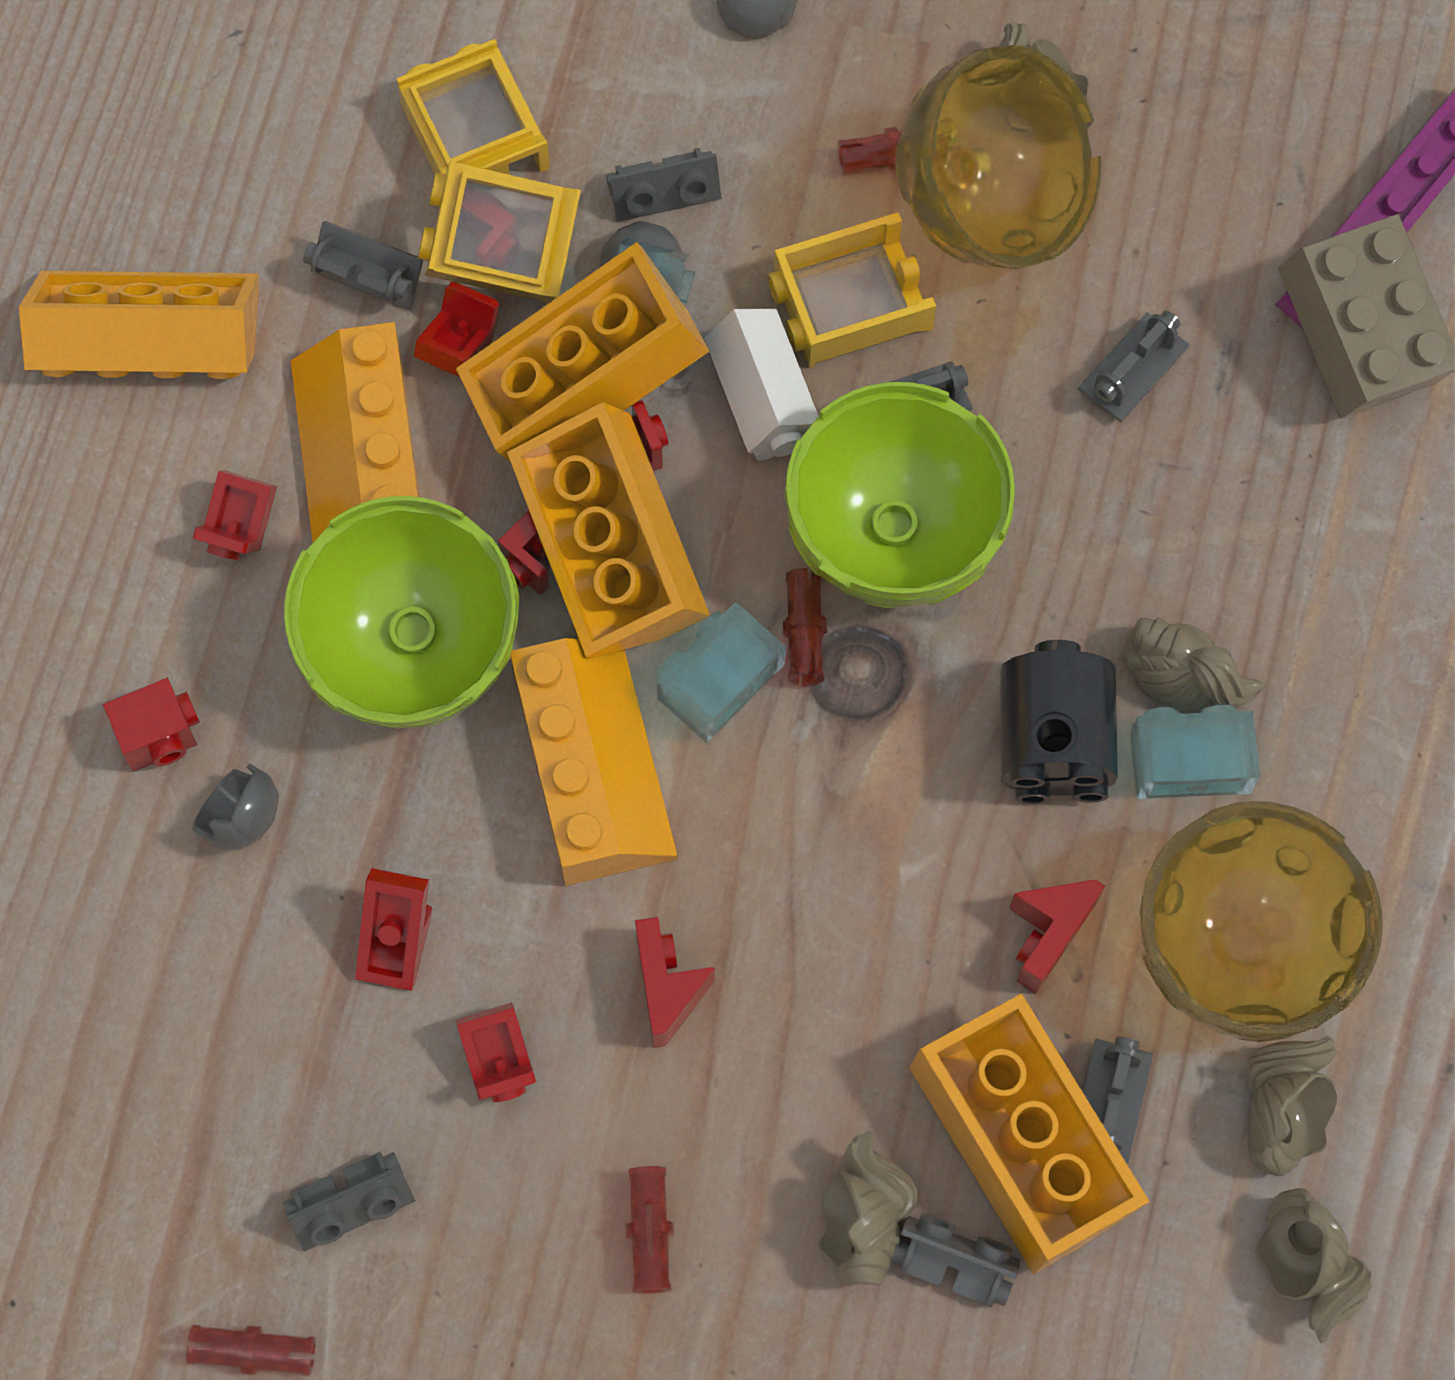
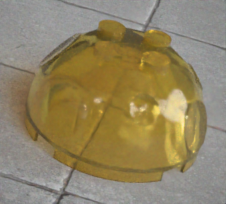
(999, 159)
(1259, 921)

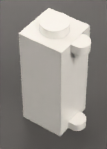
(761, 381)

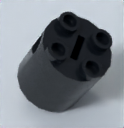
(1058, 724)

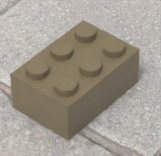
(1369, 315)

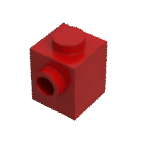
(153, 724)

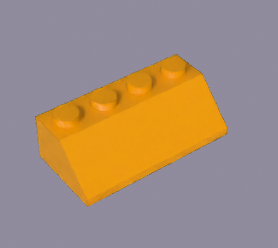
(140, 323)
(591, 345)
(353, 421)
(607, 532)
(592, 760)
(1027, 1133)

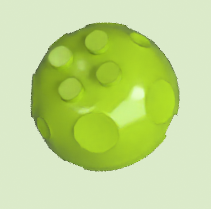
(899, 495)
(401, 612)

